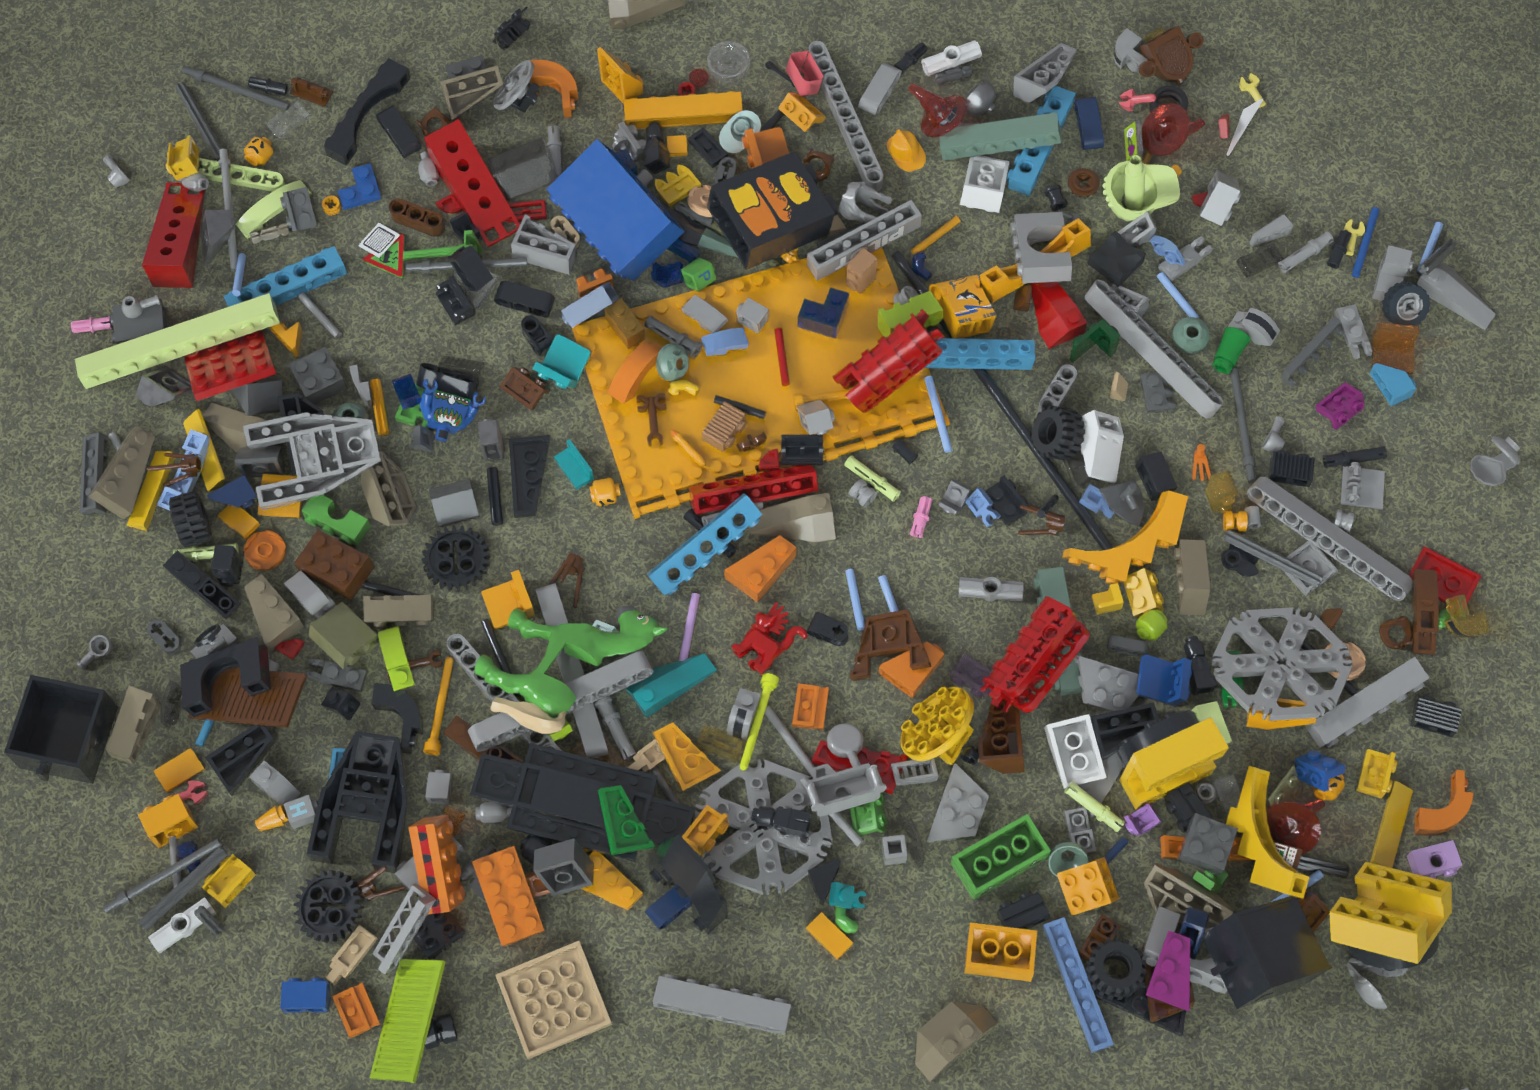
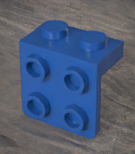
(1164, 680)

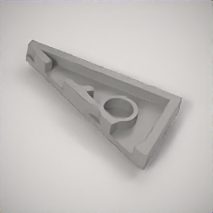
(1100, 788)

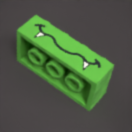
(1000, 857)

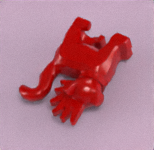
(760, 641)

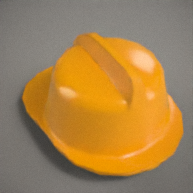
(906, 151)

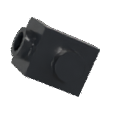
(529, 98)
(463, 223)
(341, 703)

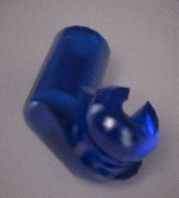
(918, 266)

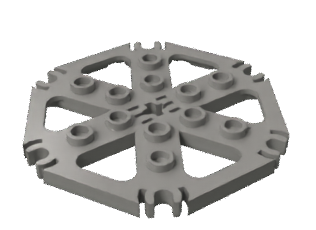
(1275, 676)
(763, 841)

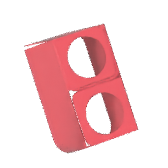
(811, 73)

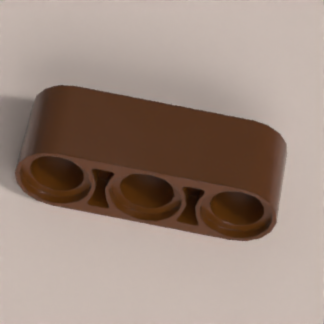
(410, 211)

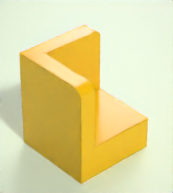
(1108, 600)

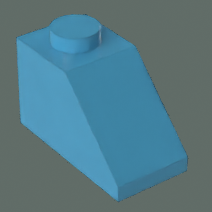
(1393, 383)

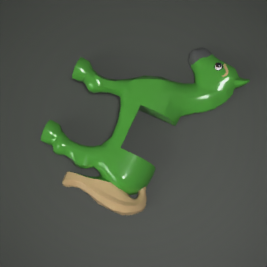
(546, 696)

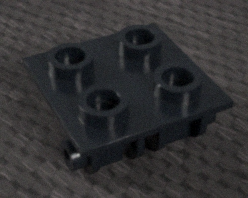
(507, 30)
(437, 932)

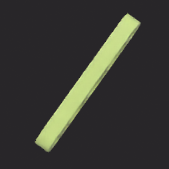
(245, 179)

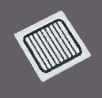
(379, 240)

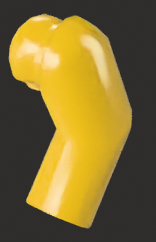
(685, 385)

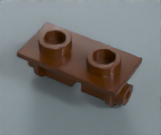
(310, 91)

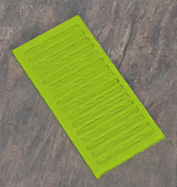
(407, 1020)

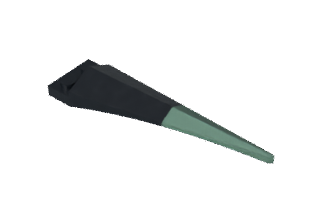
(700, 236)

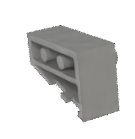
(543, 247)

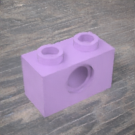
(1444, 853)

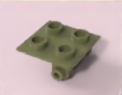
(1286, 790)

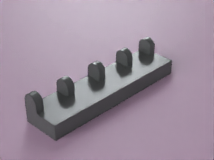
(1309, 351)
(91, 471)

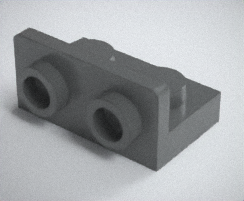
(299, 209)

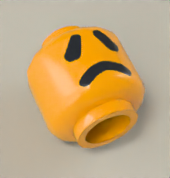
(258, 151)
(604, 492)
(1336, 786)

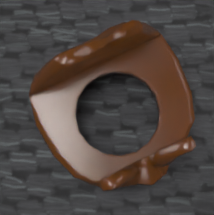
(434, 113)
(826, 158)
(1404, 623)

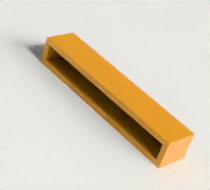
(682, 110)

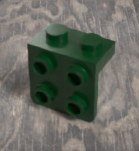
(1099, 333)

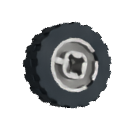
(1406, 304)

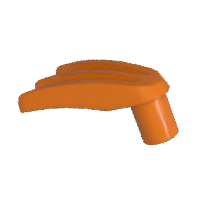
(1200, 458)

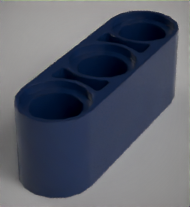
(1089, 123)
(667, 908)

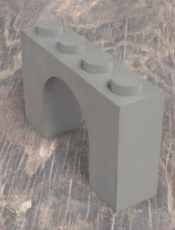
(1035, 265)
(1199, 969)

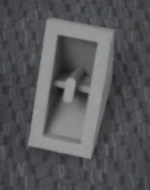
(1139, 230)

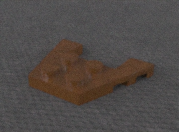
(888, 635)

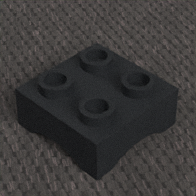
(1116, 259)

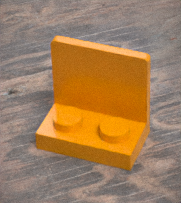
(505, 598)
(1088, 886)

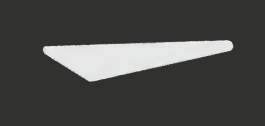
(1245, 118)

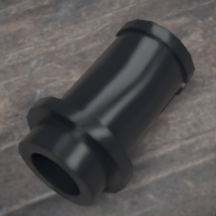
(904, 451)

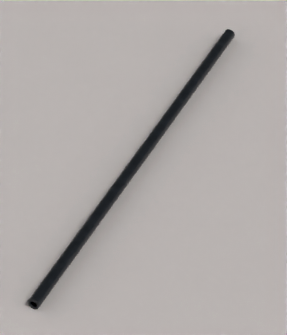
(1016, 421)

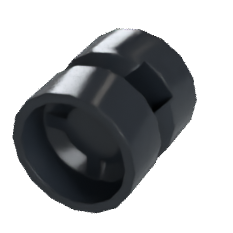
(446, 1036)

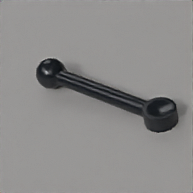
(769, 65)

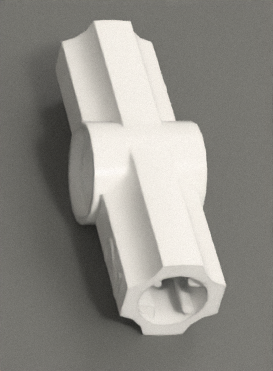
(942, 61)
(170, 934)

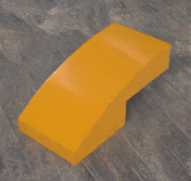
(239, 520)

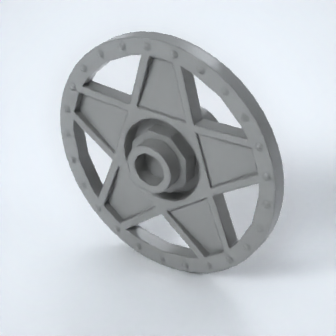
(514, 85)

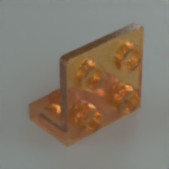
(1394, 346)

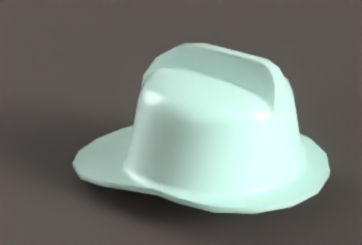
(734, 130)

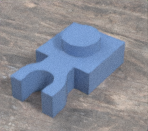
(1094, 501)
(981, 505)

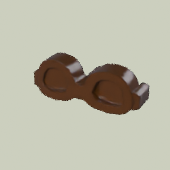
(748, 445)

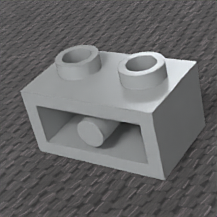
(816, 417)

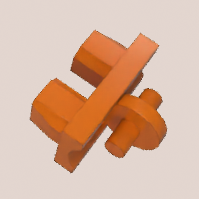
(585, 287)

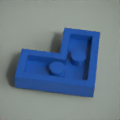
(363, 192)

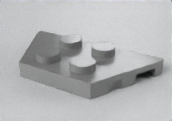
(1106, 685)
(959, 808)

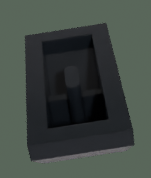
(822, 877)

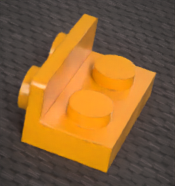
(801, 111)

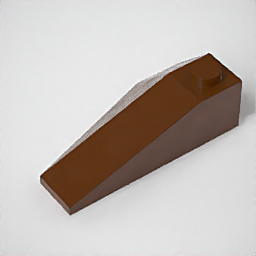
(1002, 740)

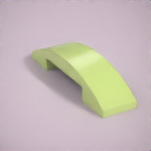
(265, 209)

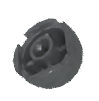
(981, 98)

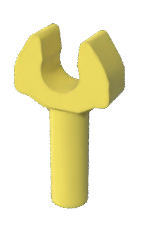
(1252, 88)
(1355, 233)

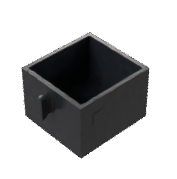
(61, 729)
(1265, 951)

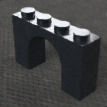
(200, 673)

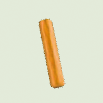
(379, 407)

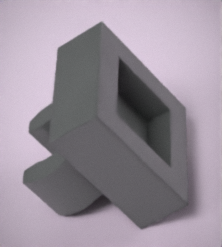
(422, 439)

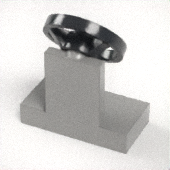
(213, 640)

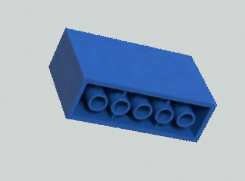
(614, 211)

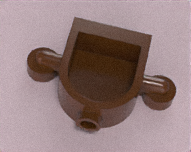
(1170, 55)

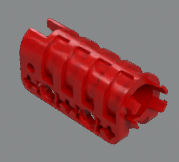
(890, 363)
(1033, 656)

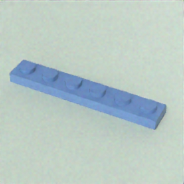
(1078, 985)

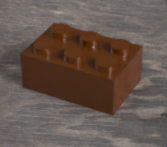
(334, 565)

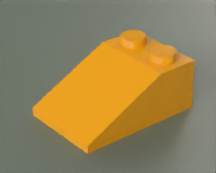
(618, 76)

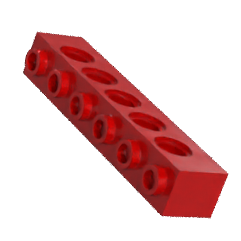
(757, 487)

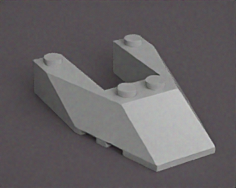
(324, 452)

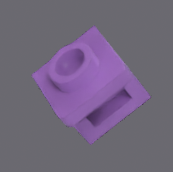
(1142, 820)

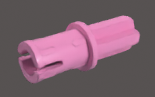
(91, 325)
(921, 517)

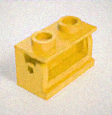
(183, 158)
(228, 880)

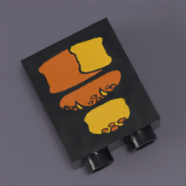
(771, 209)

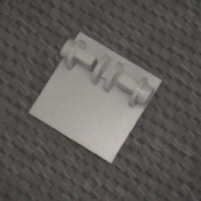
(1362, 487)

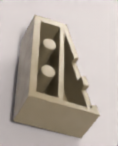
(469, 89)
(1192, 577)
(399, 610)
(272, 613)
(133, 725)

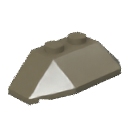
(387, 493)
(1177, 892)
(949, 1036)

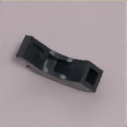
(402, 704)

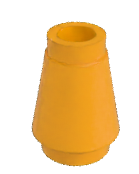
(272, 818)

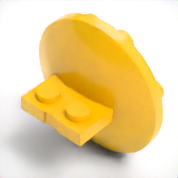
(941, 726)

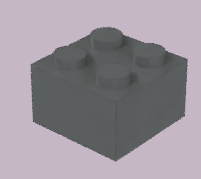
(317, 376)
(1207, 844)
(563, 867)

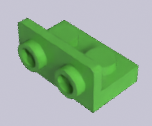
(869, 817)

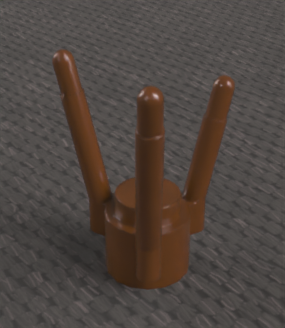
(190, 465)
(1054, 522)
(571, 566)
(368, 886)

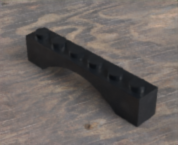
(387, 82)

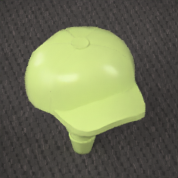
(1144, 188)

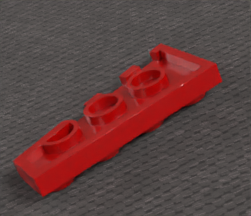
(881, 759)

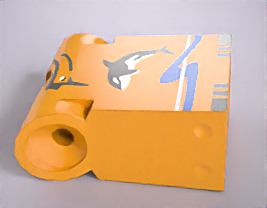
(964, 306)

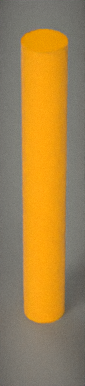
(936, 235)

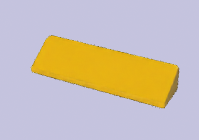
(212, 470)
(150, 492)
(1391, 825)

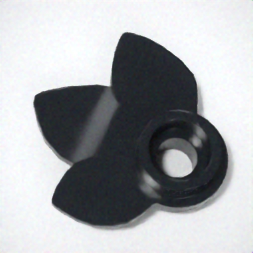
(1243, 563)

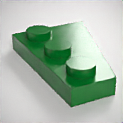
(622, 826)

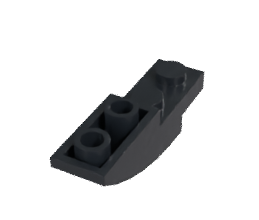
(201, 585)

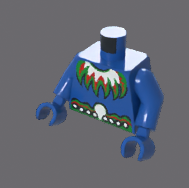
(447, 411)

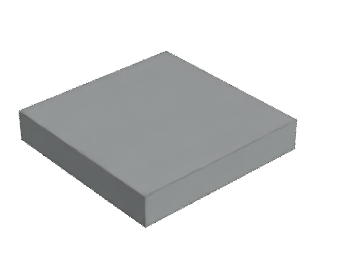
(1313, 559)

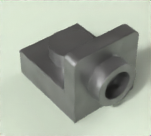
(954, 497)

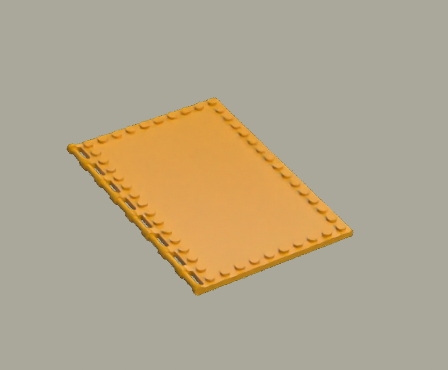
(748, 378)

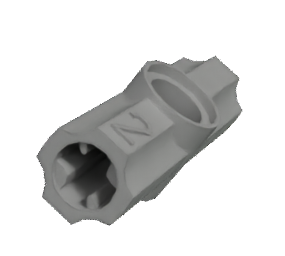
(977, 589)

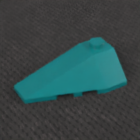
(669, 683)

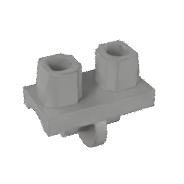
(625, 138)

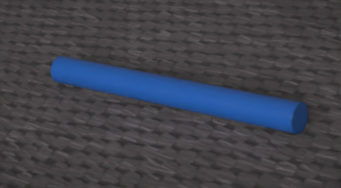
(1365, 242)

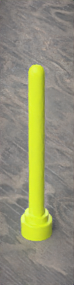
(769, 683)

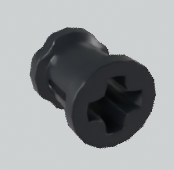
(1055, 197)

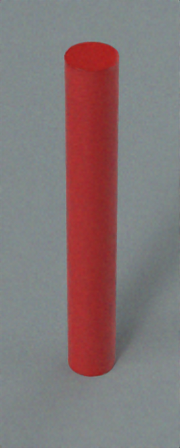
(782, 357)

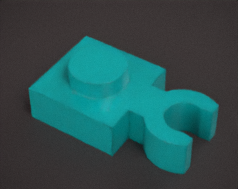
(844, 896)

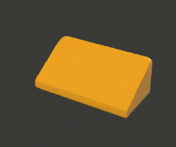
(179, 770)

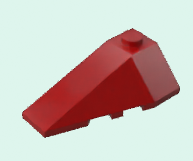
(1056, 314)

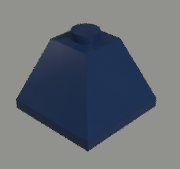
(234, 494)

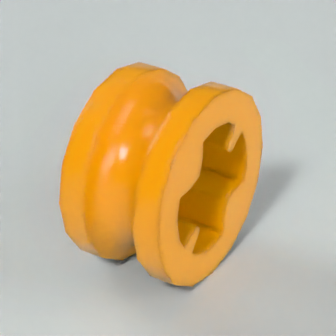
(331, 199)

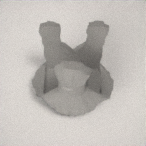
(865, 195)

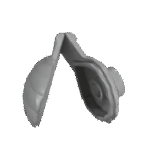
(1493, 469)
(1364, 987)

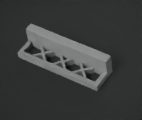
(407, 929)

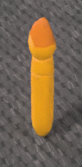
(678, 437)

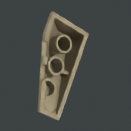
(631, 12)
(229, 424)
(798, 519)

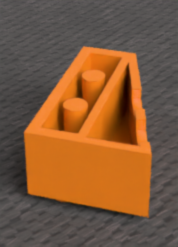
(761, 568)

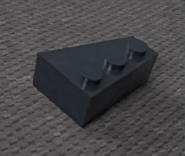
(1119, 725)
(240, 756)

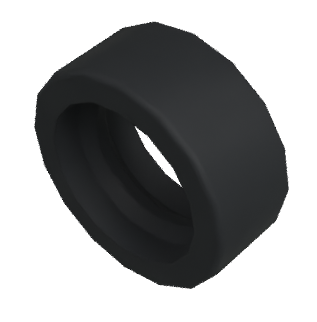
(1170, 92)

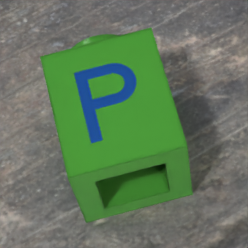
(698, 274)

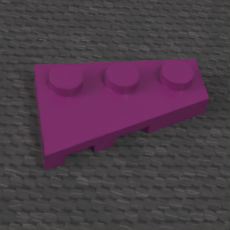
(1172, 972)

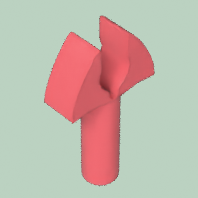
(1130, 95)
(189, 794)

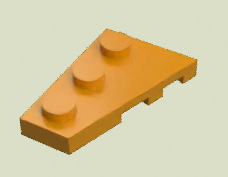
(683, 757)

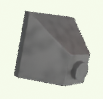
(215, 232)
(162, 387)

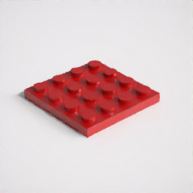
(229, 365)

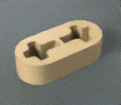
(568, 229)

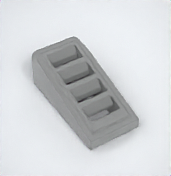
(1277, 228)
(1140, 303)
(931, 766)

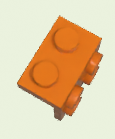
(764, 146)

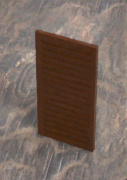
(268, 708)

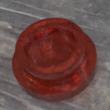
(698, 77)

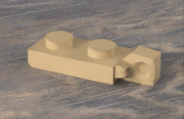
(647, 757)
(351, 954)

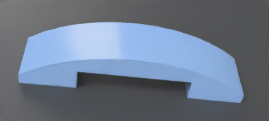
(196, 444)

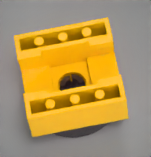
(1169, 756)
(1392, 918)

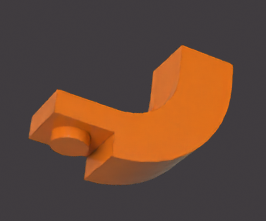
(556, 76)
(633, 371)
(1438, 821)

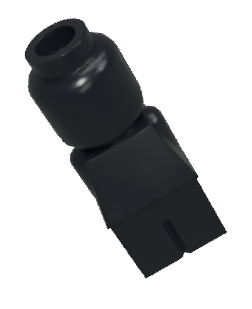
(655, 149)
(1201, 678)
(785, 820)

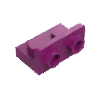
(1341, 405)

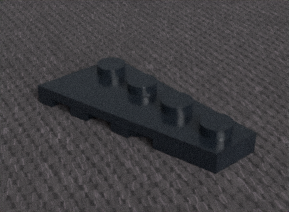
(527, 470)
(1138, 1006)

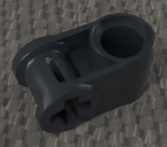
(538, 337)
(825, 628)

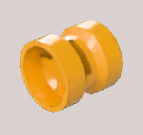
(1235, 521)

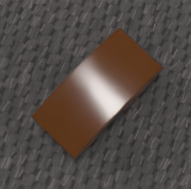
(1104, 929)

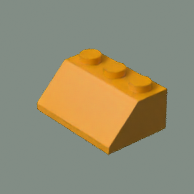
(1000, 952)

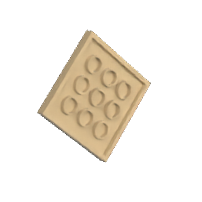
(553, 999)

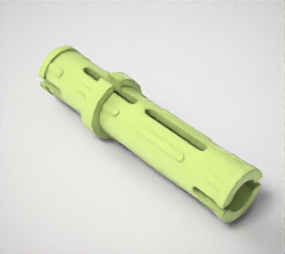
(879, 483)
(198, 553)
(1100, 811)

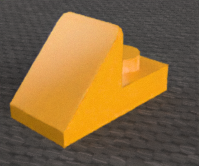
(288, 337)

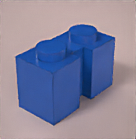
(305, 996)

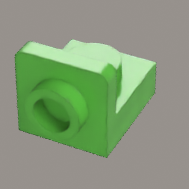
(1211, 880)

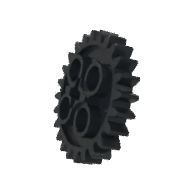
(475, 556)
(326, 926)

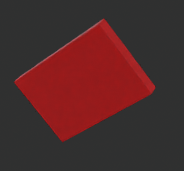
(1451, 577)

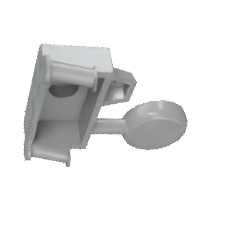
(847, 788)

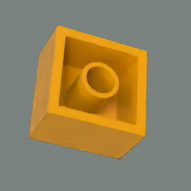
(167, 820)

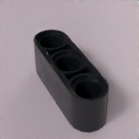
(398, 131)
(524, 299)
(447, 380)

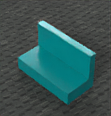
(574, 466)

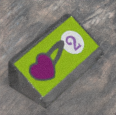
(1133, 140)

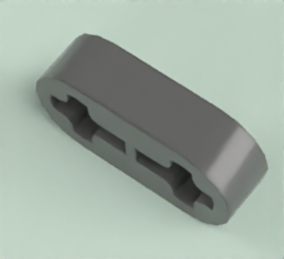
(721, 174)
(167, 633)
(1127, 646)

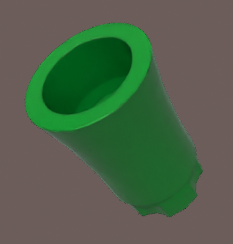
(1230, 349)

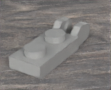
(1190, 256)
(1353, 330)

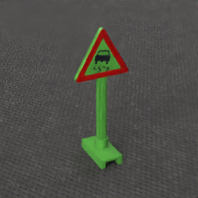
(394, 257)

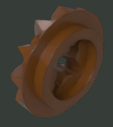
(1083, 175)

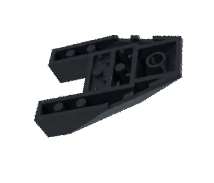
(366, 788)
(694, 880)

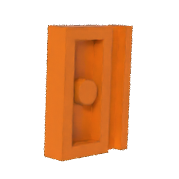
(810, 707)
(356, 1010)

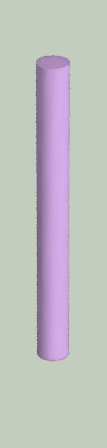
(689, 626)

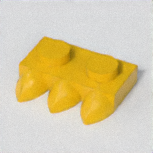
(677, 186)

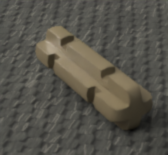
(269, 233)

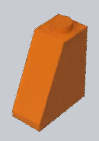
(903, 677)

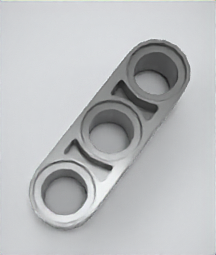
(879, 88)
(1061, 385)
(306, 592)

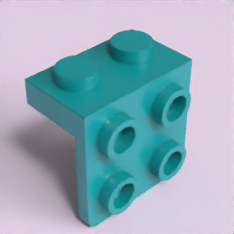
(563, 362)

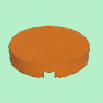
(265, 550)

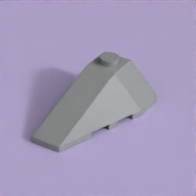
(1043, 73)
(1453, 292)

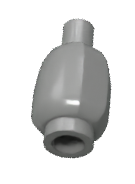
(428, 170)
(195, 182)
(492, 812)

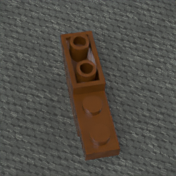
(1425, 611)
(458, 732)

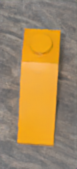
(1256, 720)

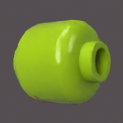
(1151, 625)

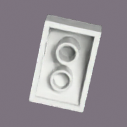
(984, 183)
(1075, 750)

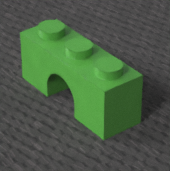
(350, 528)

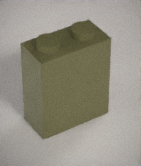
(343, 635)

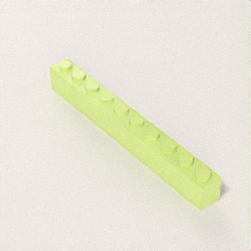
(177, 341)

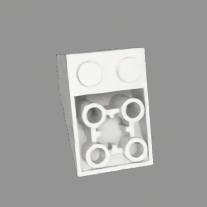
(1102, 445)

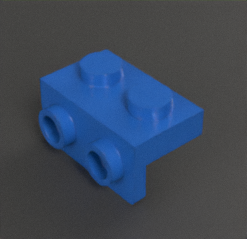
(1317, 769)

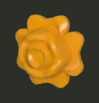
(791, 256)

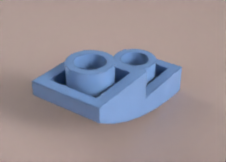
(1168, 249)
(722, 341)

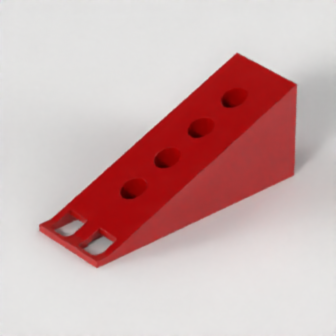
(469, 180)
(174, 239)

